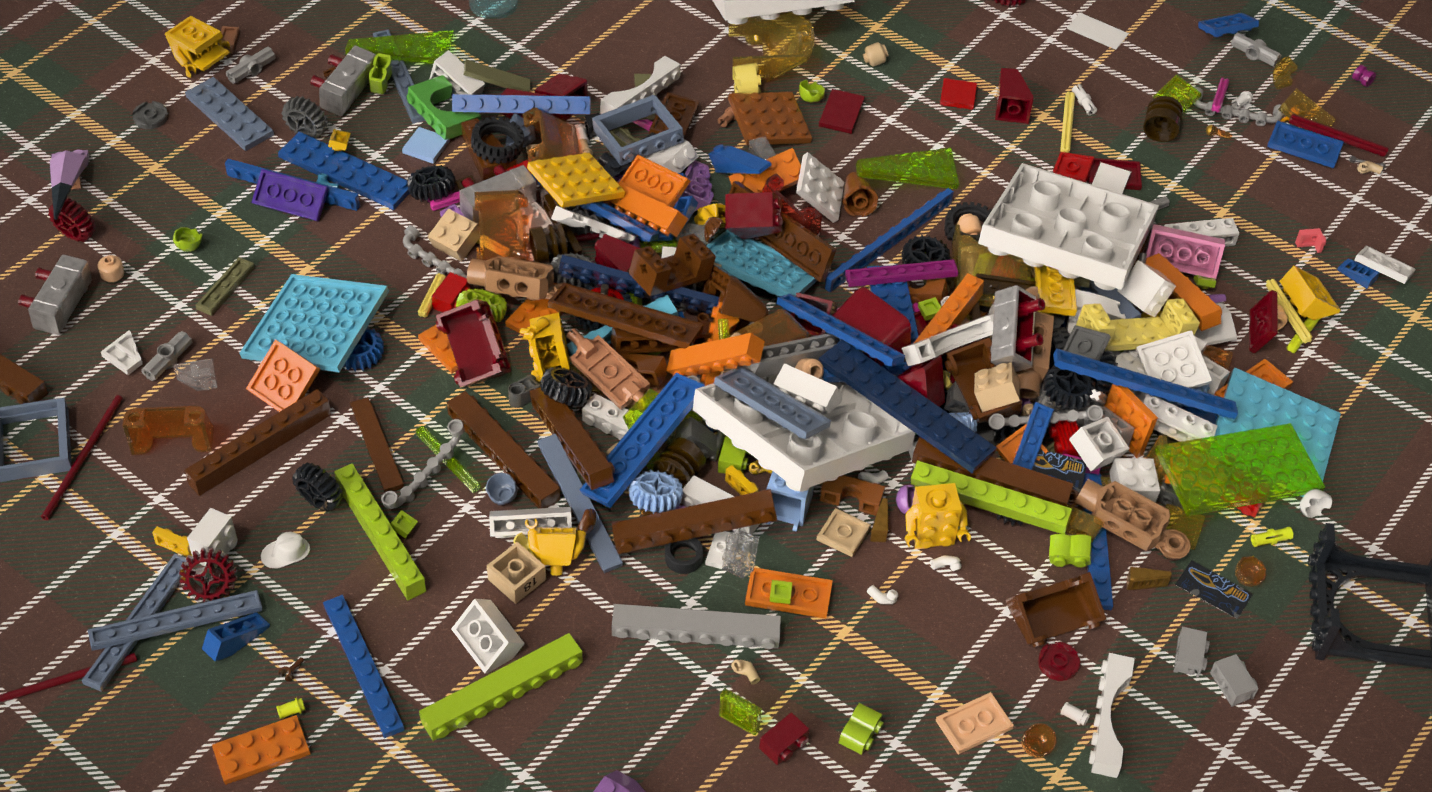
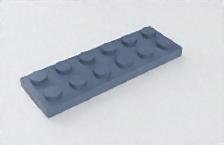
(229, 113)
(772, 402)

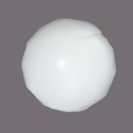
(1314, 502)

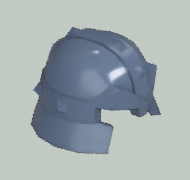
(529, 132)

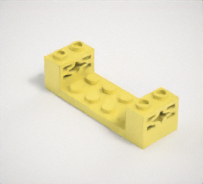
(1134, 332)

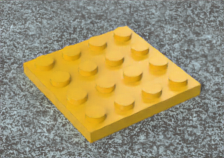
(575, 180)

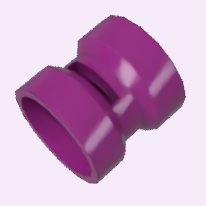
(1364, 76)

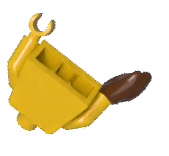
(713, 218)
(559, 545)

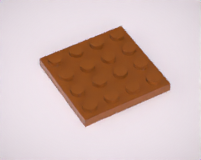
(770, 116)

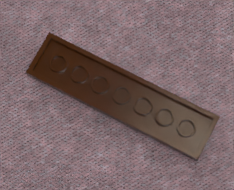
(797, 243)
(625, 315)

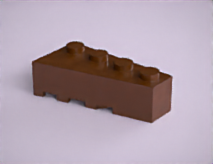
(485, 168)

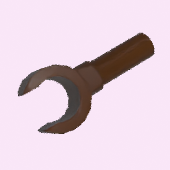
(283, 670)

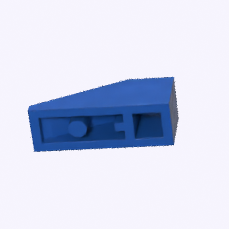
(232, 636)

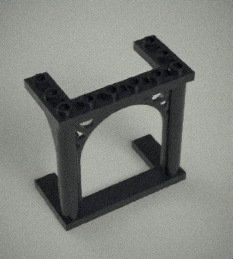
(1328, 640)

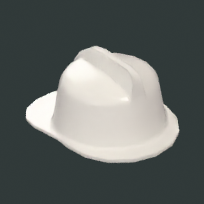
(285, 550)

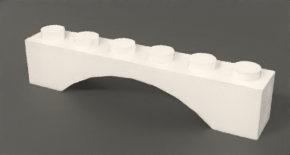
(664, 73)
(948, 340)
(1108, 752)

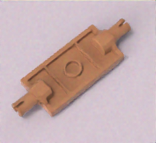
(607, 370)

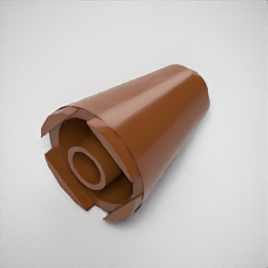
(859, 196)

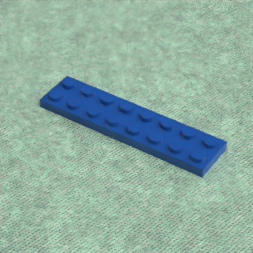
(345, 170)
(646, 437)

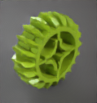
(495, 301)

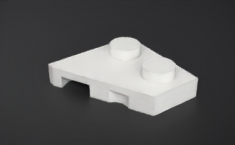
(123, 354)

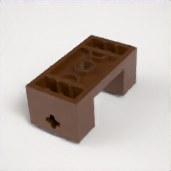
(687, 266)

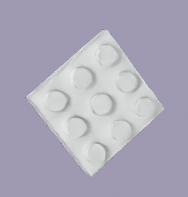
(820, 187)
(1175, 360)

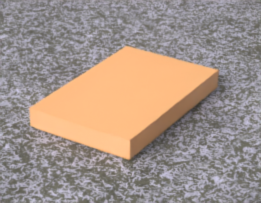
(974, 723)

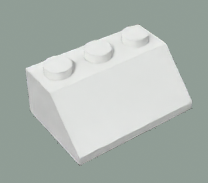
(675, 157)
(1221, 333)
(808, 389)
(487, 635)

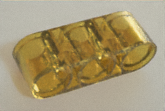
(1083, 523)

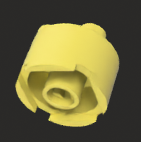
(746, 78)

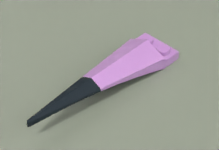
(64, 171)

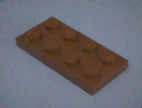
(681, 108)

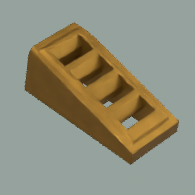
(880, 527)
(1147, 578)

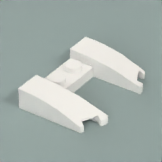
(576, 220)
(1108, 304)

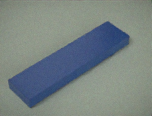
(1033, 436)

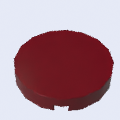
(1059, 661)

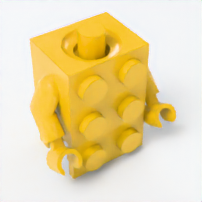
(196, 44)
(546, 344)
(936, 516)

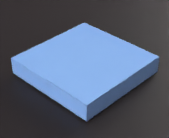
(425, 145)

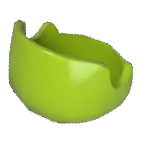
(811, 92)
(187, 239)

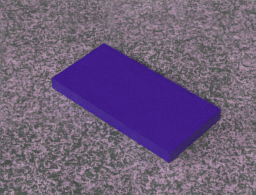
(290, 195)

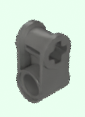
(519, 391)

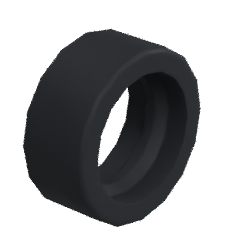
(684, 567)

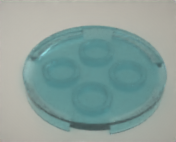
(493, 8)

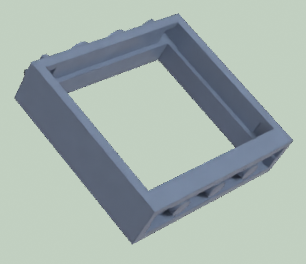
(633, 112)
(31, 411)

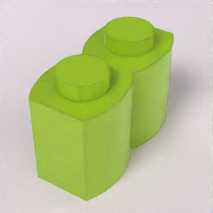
(380, 73)
(1070, 550)
(860, 729)

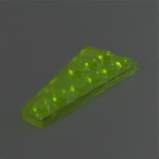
(407, 47)
(921, 168)

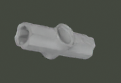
(1255, 49)
(250, 65)
(166, 355)

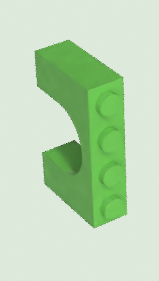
(426, 94)

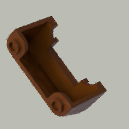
(735, 296)
(963, 365)
(1057, 609)

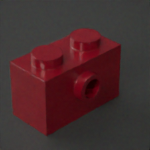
(784, 739)

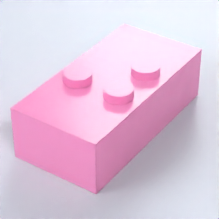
(1187, 250)

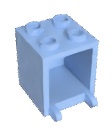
(789, 504)

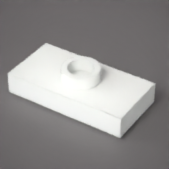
(717, 550)

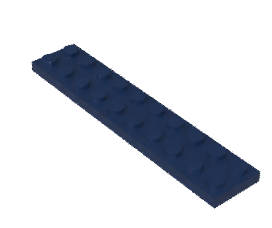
(623, 283)
(907, 406)

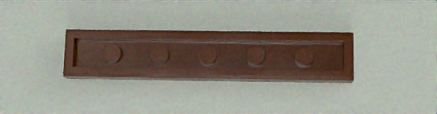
(376, 445)

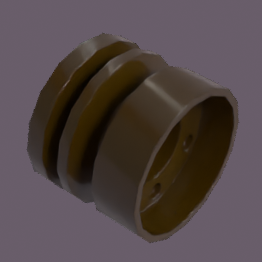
(1163, 119)
(547, 243)
(681, 460)

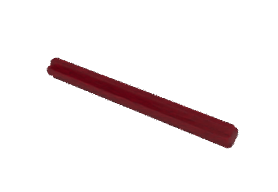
(1339, 135)

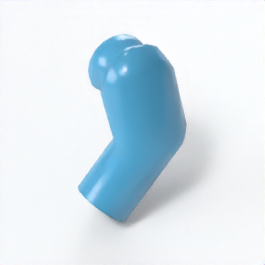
(322, 178)

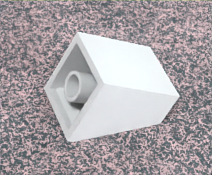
(1147, 288)

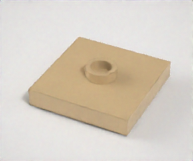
(843, 532)

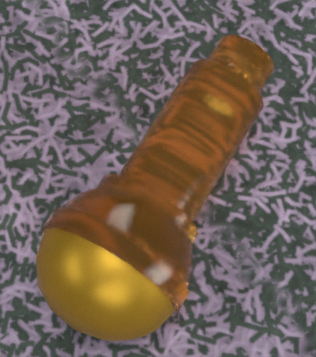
(1212, 130)

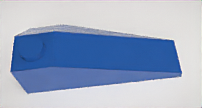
(734, 160)

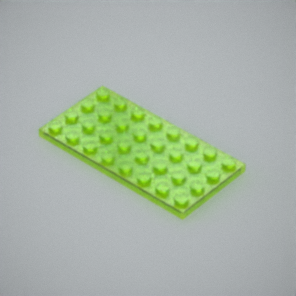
(1238, 469)

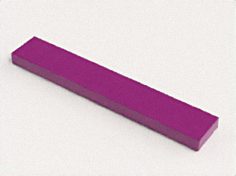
(901, 273)

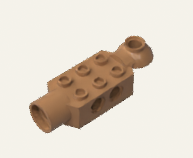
(513, 277)
(1031, 378)
(1133, 518)

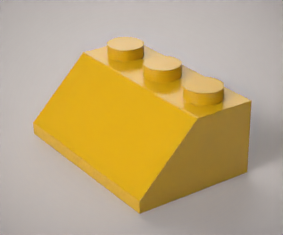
(1308, 294)

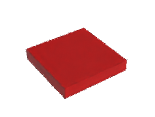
(958, 93)
(1074, 166)

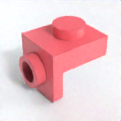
(1311, 237)

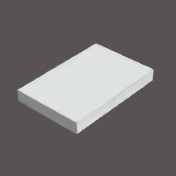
(1385, 264)

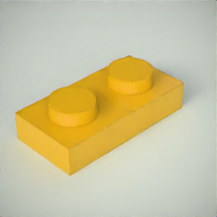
(339, 140)
(739, 482)
(172, 541)

